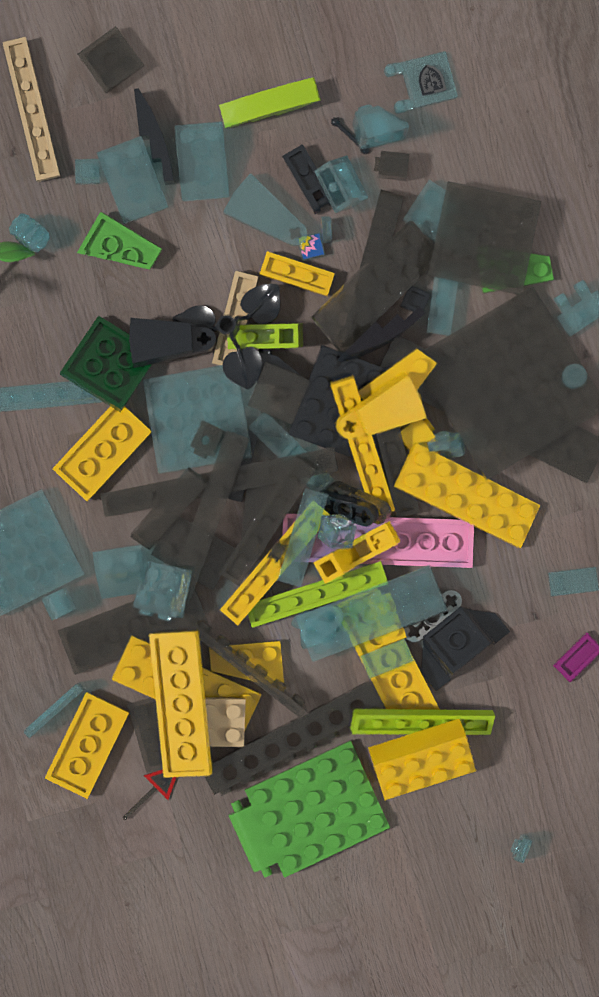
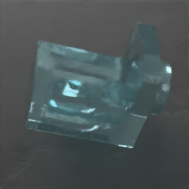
(448, 443)

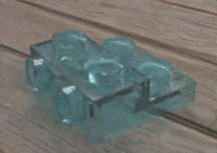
(163, 591)

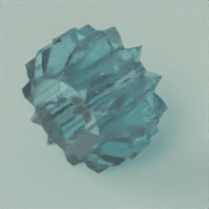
(29, 232)

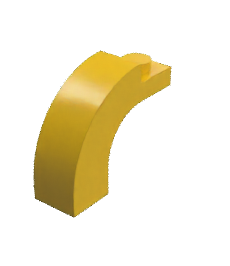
(364, 548)

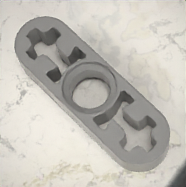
(451, 609)

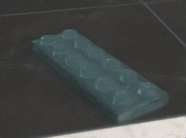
(379, 611)

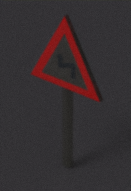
(160, 783)

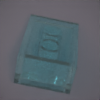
(202, 161)
(132, 179)

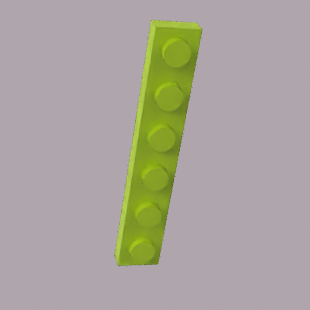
(316, 594)
(414, 720)

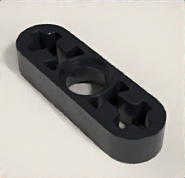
(355, 505)

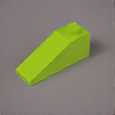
(269, 336)

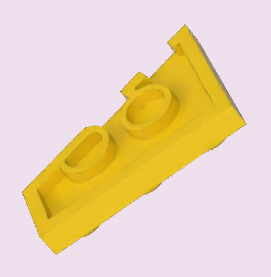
(415, 365)
(263, 653)

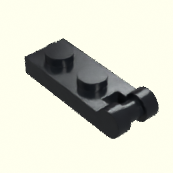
(303, 170)

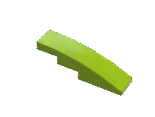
(270, 102)

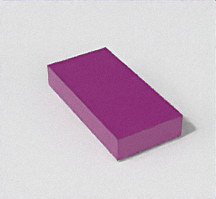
(577, 657)

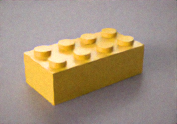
(422, 759)

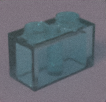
(341, 184)

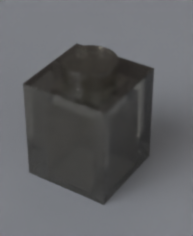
(392, 165)

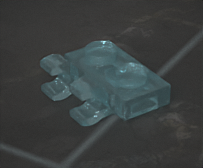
(580, 314)

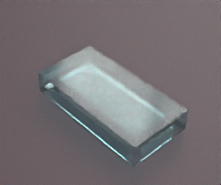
(573, 581)
(386, 658)

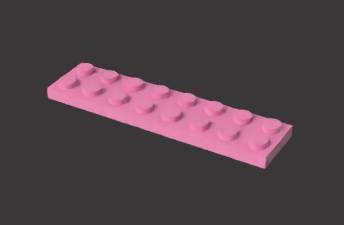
(422, 542)

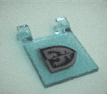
(426, 81)

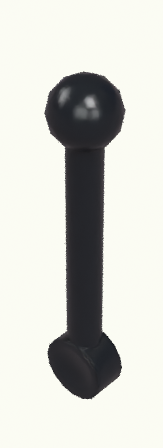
(336, 122)

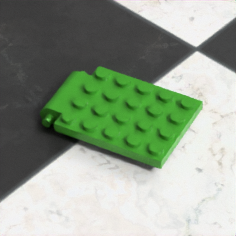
(308, 812)

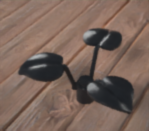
(263, 306)

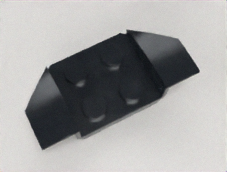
(457, 642)

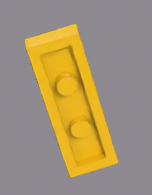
(297, 274)

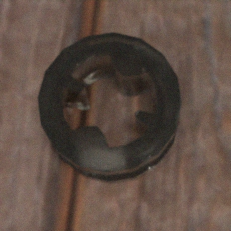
(277, 551)

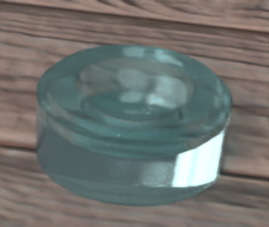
(574, 376)

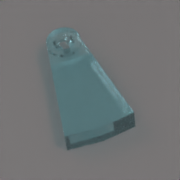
(263, 212)

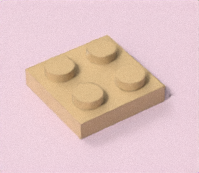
(225, 721)

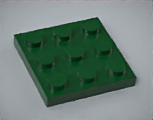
(105, 365)

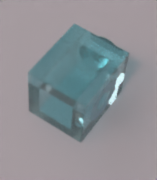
(337, 531)

